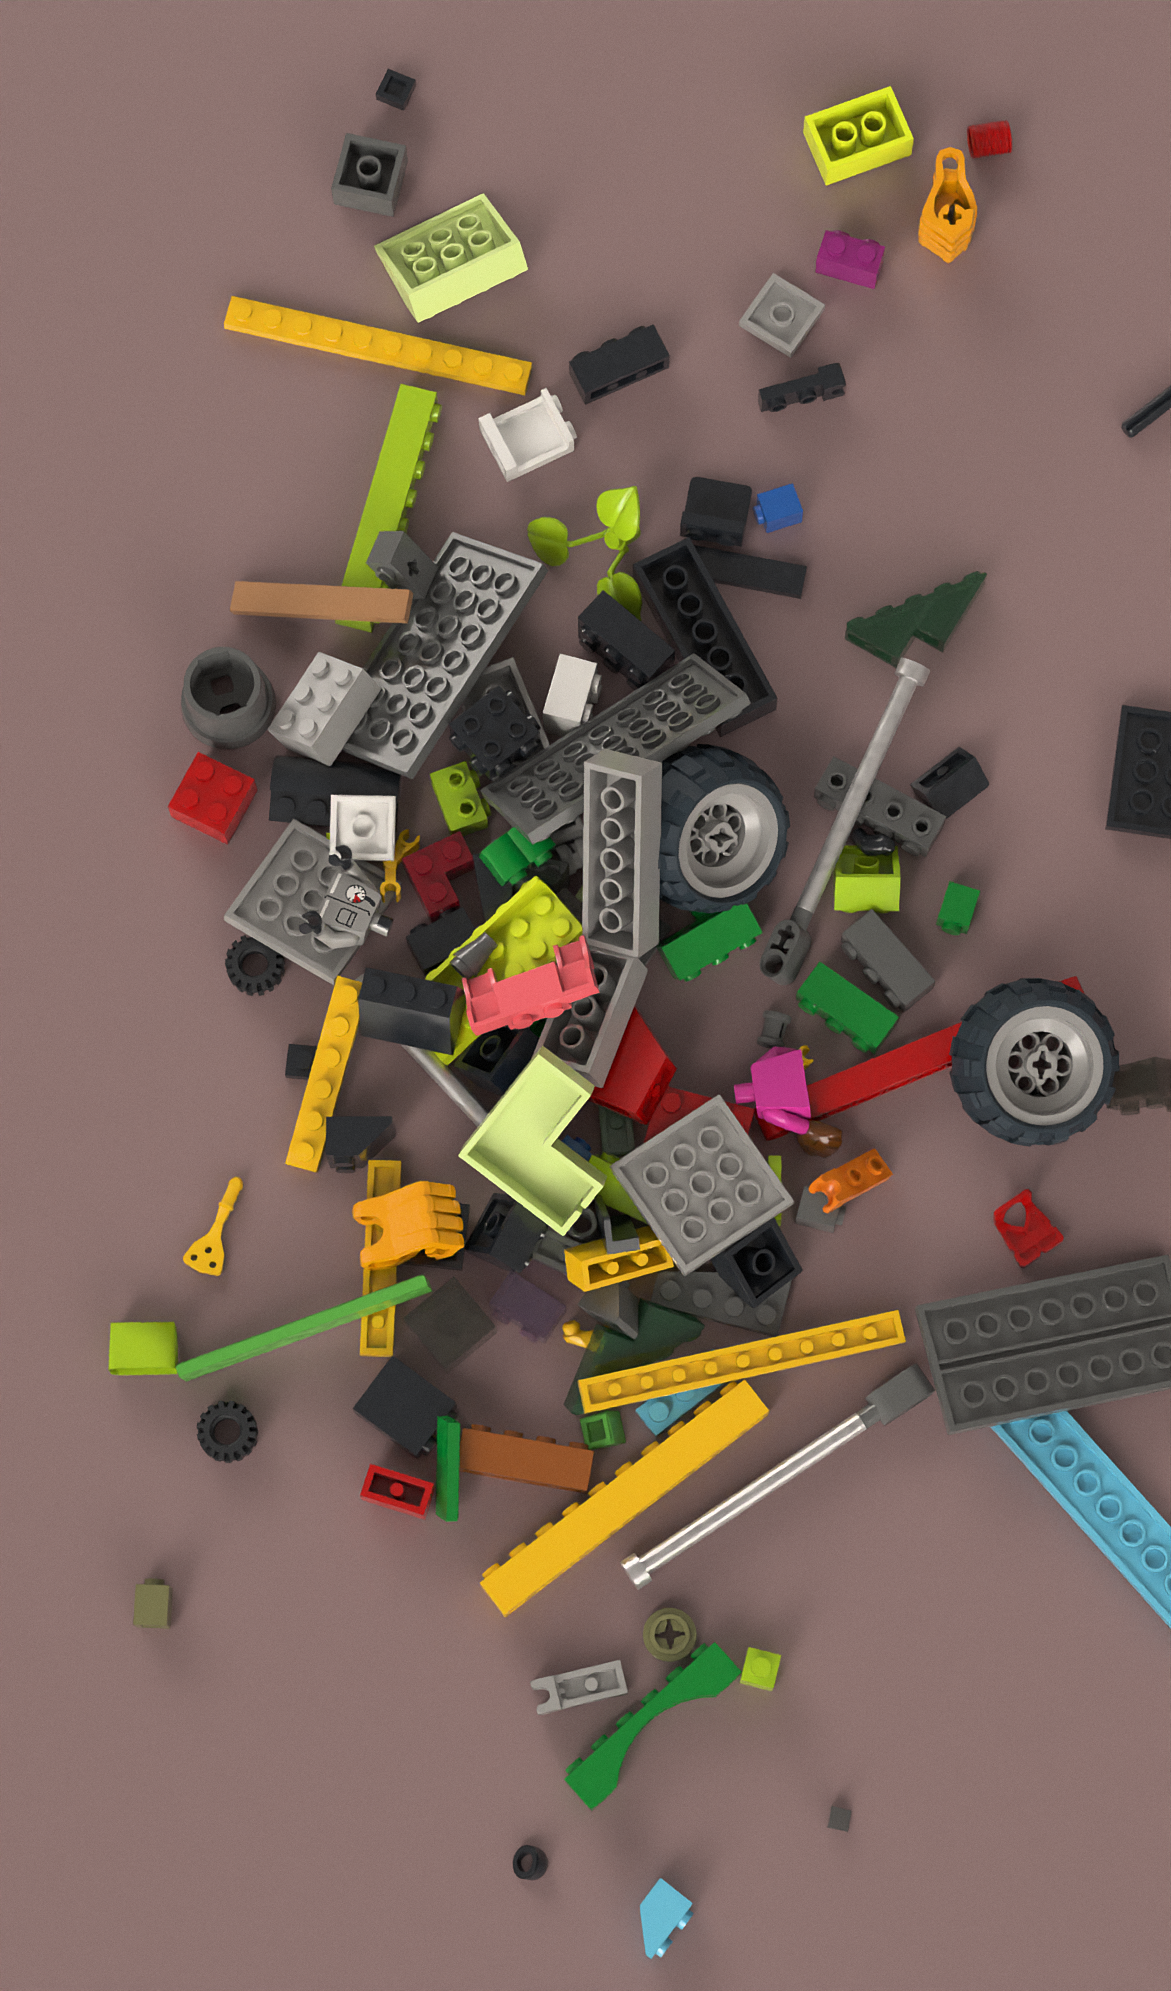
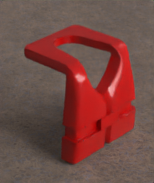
(1031, 1239)

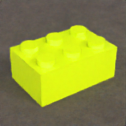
(858, 135)

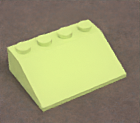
(452, 257)

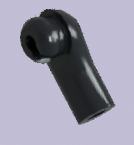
(873, 844)

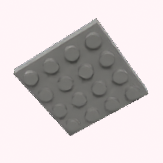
(285, 888)
(701, 1185)

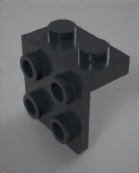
(716, 511)

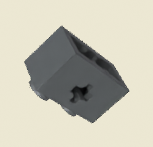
(401, 563)

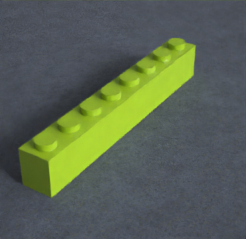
(393, 484)

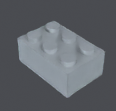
(324, 708)

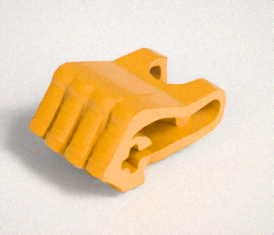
(948, 188)
(411, 1221)

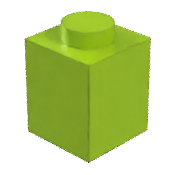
(760, 1669)

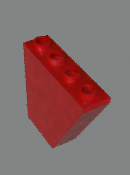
(636, 1074)

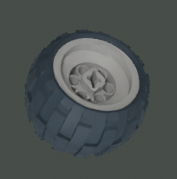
(734, 824)
(995, 1031)

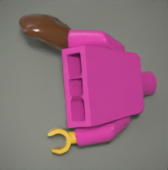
(783, 1099)

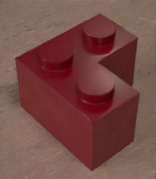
(434, 868)

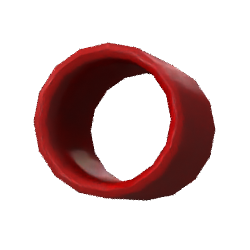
(989, 139)

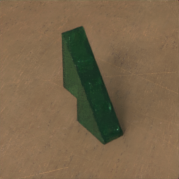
(927, 617)
(611, 1351)

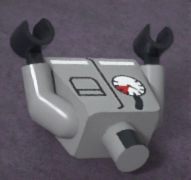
(348, 907)

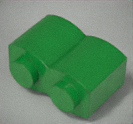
(513, 854)

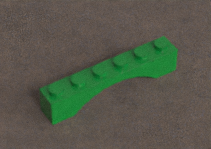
(703, 1678)

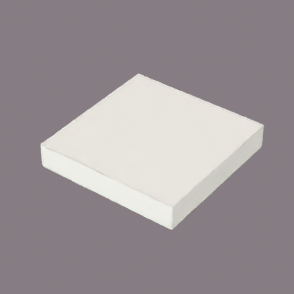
(364, 826)

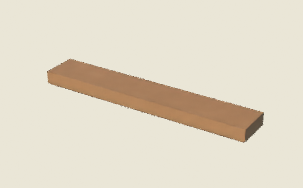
(321, 602)

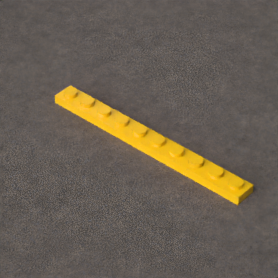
(378, 345)
(741, 1361)

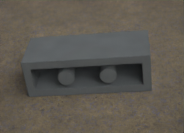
(886, 961)

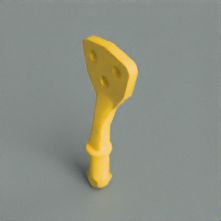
(213, 1238)

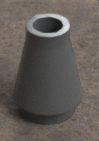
(473, 956)

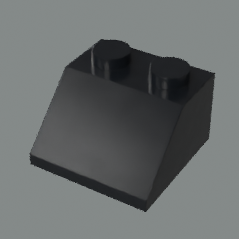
(356, 1140)
(506, 1234)
(758, 1264)

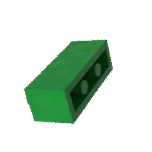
(708, 941)
(846, 1009)

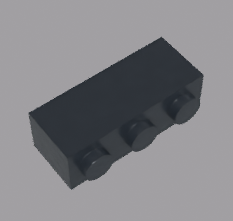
(618, 363)

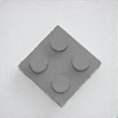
(782, 315)

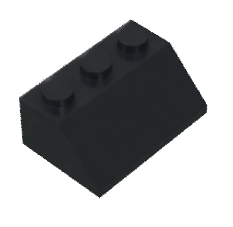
(410, 1011)

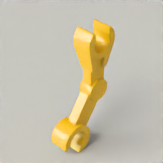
(402, 850)

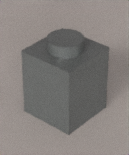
(812, 1215)

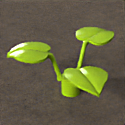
(621, 513)

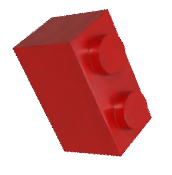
(397, 1491)

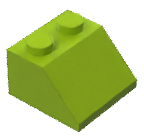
(866, 881)

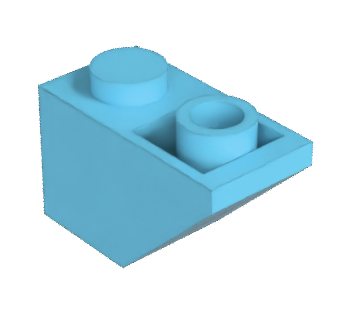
(660, 1914)

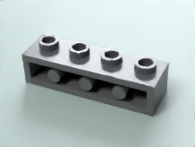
(883, 809)

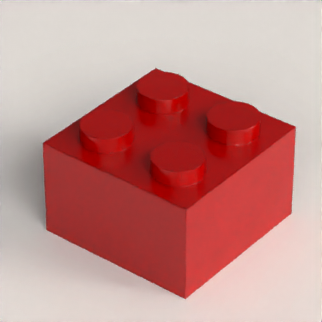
(212, 798)

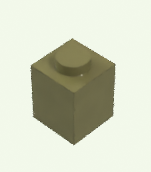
(153, 1604)

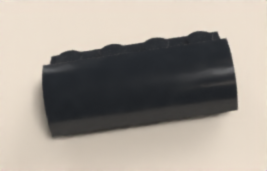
(304, 787)

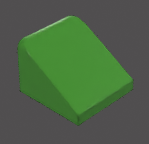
(603, 1430)

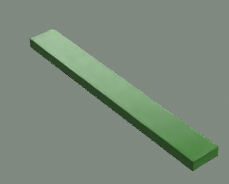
(304, 1328)

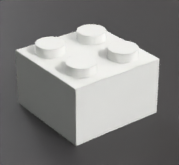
(571, 695)

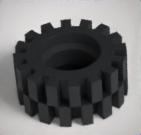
(250, 983)
(213, 1417)

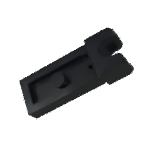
(826, 383)

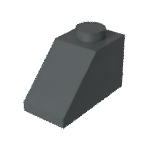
(613, 1307)

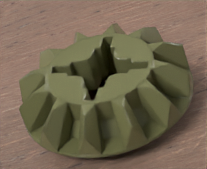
(680, 1623)

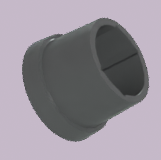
(203, 708)

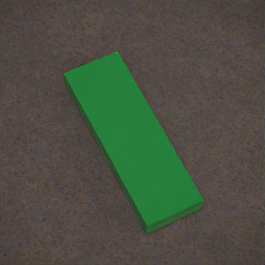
(447, 1468)

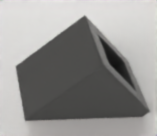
(839, 1819)

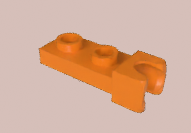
(851, 1179)

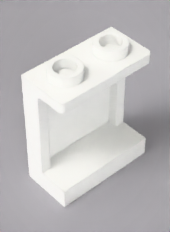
(528, 435)

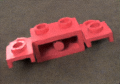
(532, 994)

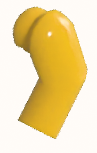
(574, 1335)

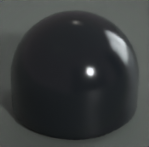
(538, 1866)

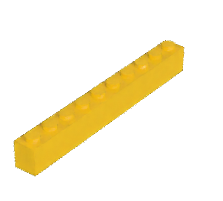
(623, 1498)

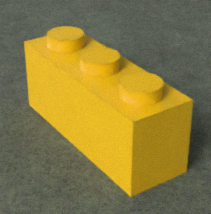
(592, 1268)

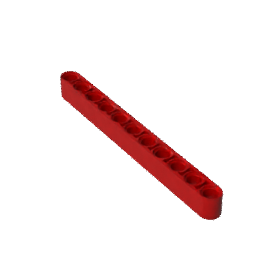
(879, 1075)

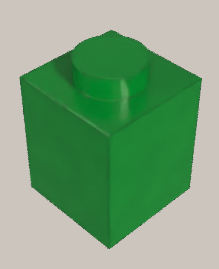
(957, 908)

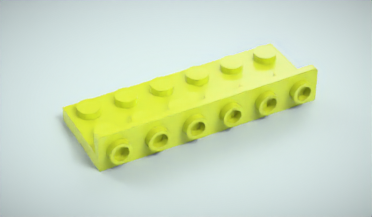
(525, 939)

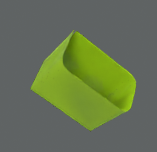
(143, 1348)

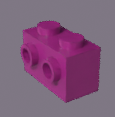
(850, 258)

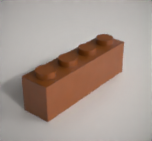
(526, 1460)

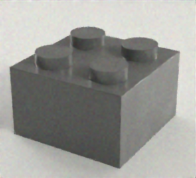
(369, 174)

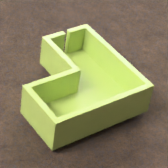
(521, 1148)

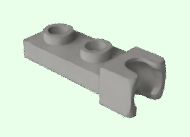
(581, 1686)

